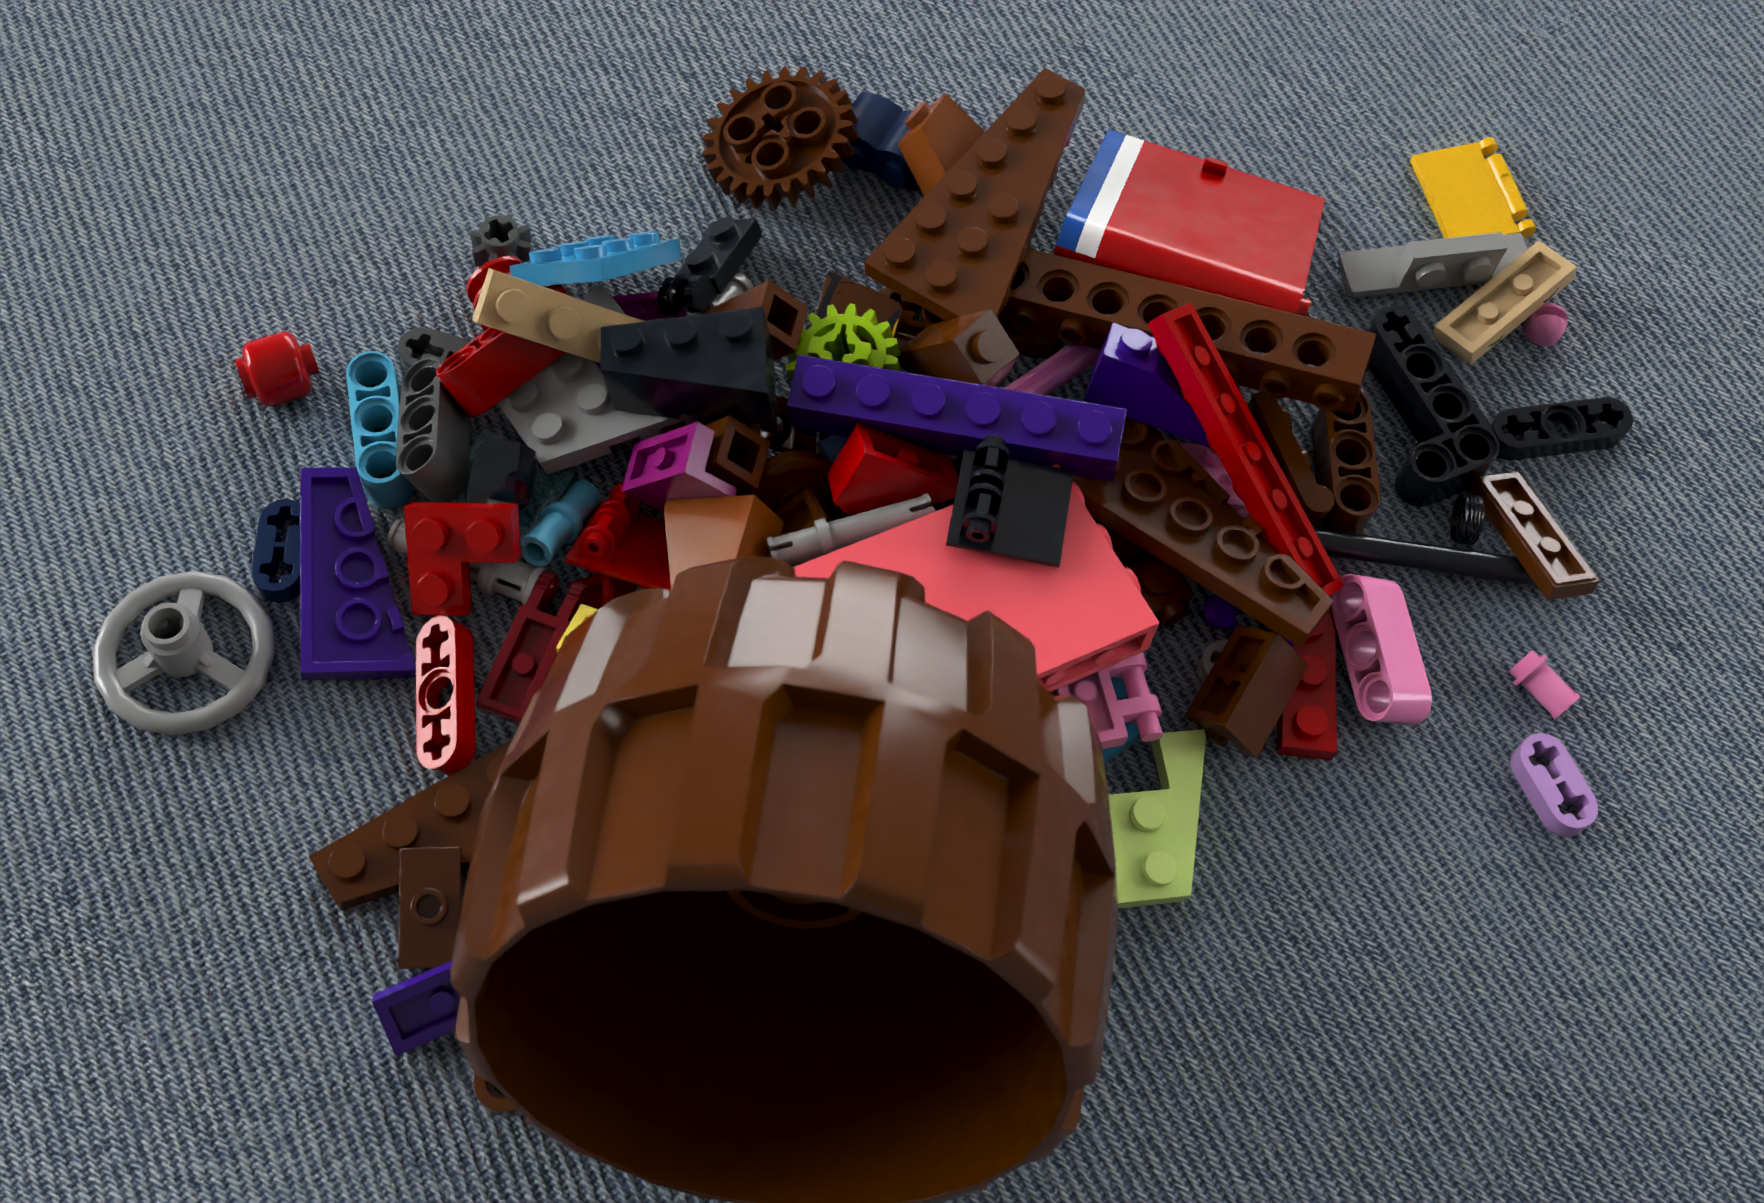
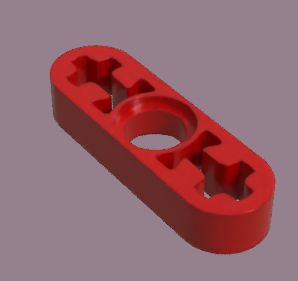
(447, 733)

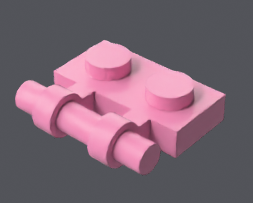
(1111, 714)

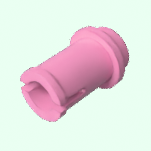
(1544, 684)

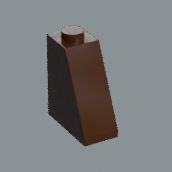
(962, 350)

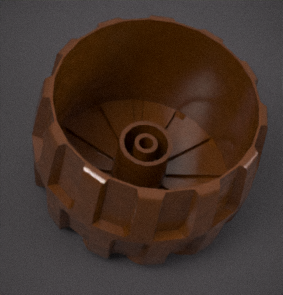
(794, 894)

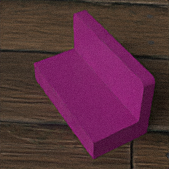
(673, 468)

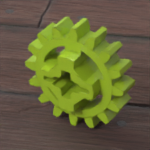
(840, 333)

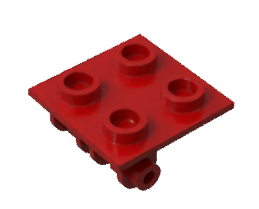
(623, 543)

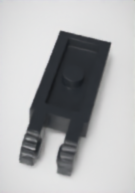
(709, 266)

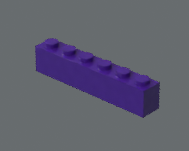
(956, 415)

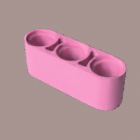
(1381, 651)

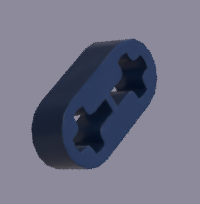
(270, 549)

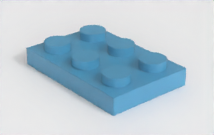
(597, 259)

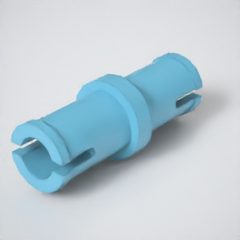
(560, 523)

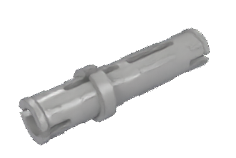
(830, 536)

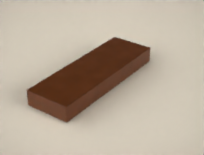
(1534, 536)

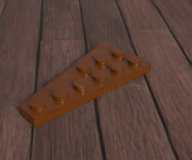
(978, 221)
(1184, 519)

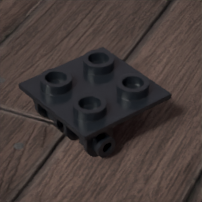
(1009, 505)

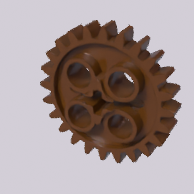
(780, 137)

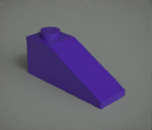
(1139, 379)

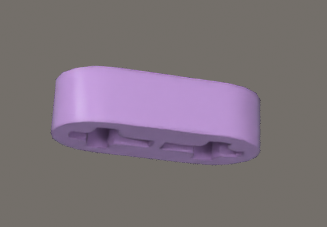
(1554, 785)

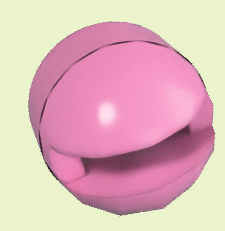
(1546, 324)

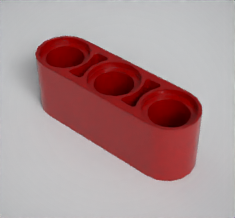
(493, 367)

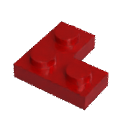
(444, 541)

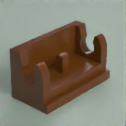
(1247, 689)

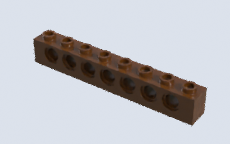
(1070, 303)

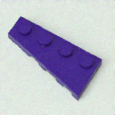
(345, 591)

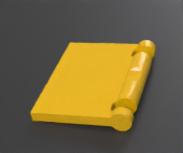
(1472, 192)

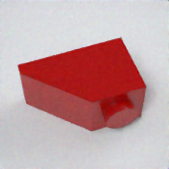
(886, 470)

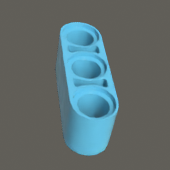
(371, 410)

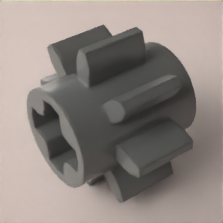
(499, 238)

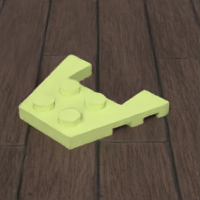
(1159, 827)

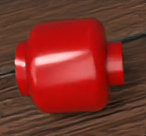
(276, 369)

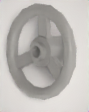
(181, 649)

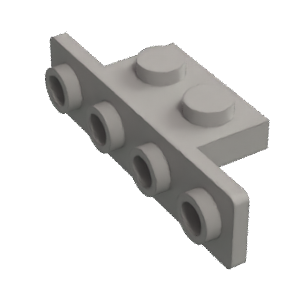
(1429, 264)

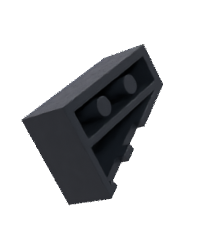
(693, 367)

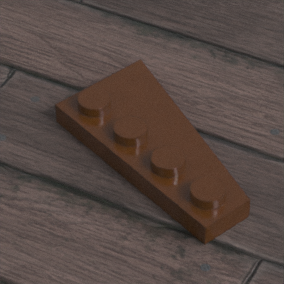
(446, 814)

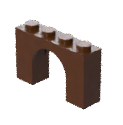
(736, 450)

